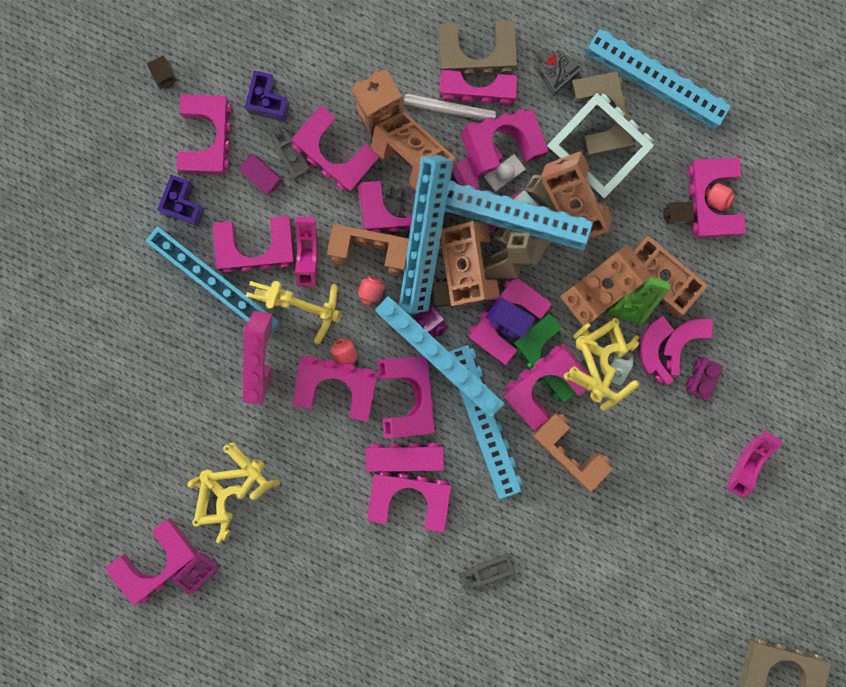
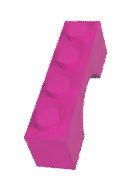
(501, 90)

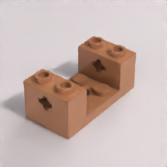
(377, 105)
(401, 135)
(568, 181)
(343, 237)
(684, 284)
(467, 285)
(592, 296)
(587, 474)

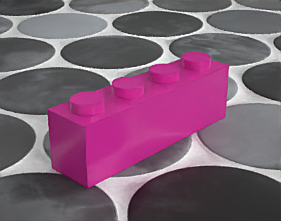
(404, 458)

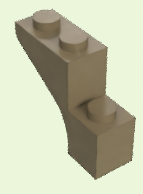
(509, 261)

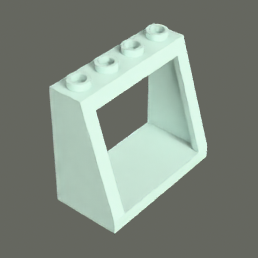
(617, 114)

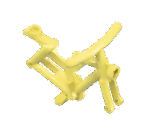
(275, 296)
(587, 346)
(209, 481)

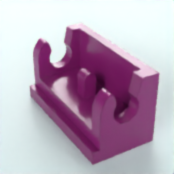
(260, 174)

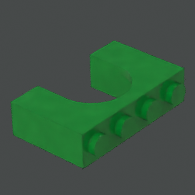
(530, 349)

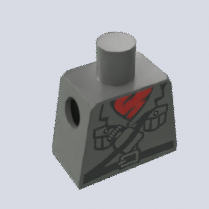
(557, 69)

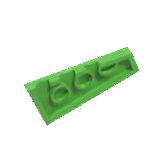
(640, 302)

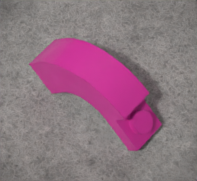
(306, 251)
(682, 334)
(649, 347)
(746, 470)

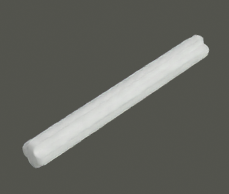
(448, 107)

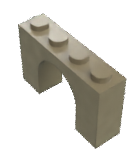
(501, 59)
(617, 137)
(537, 191)
(762, 656)

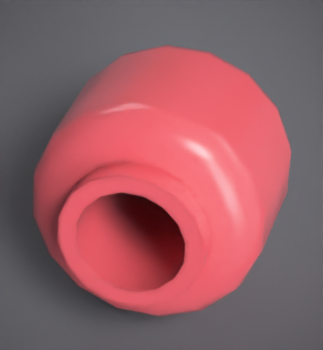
(719, 197)
(371, 290)
(344, 352)

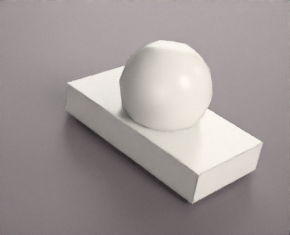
(504, 173)

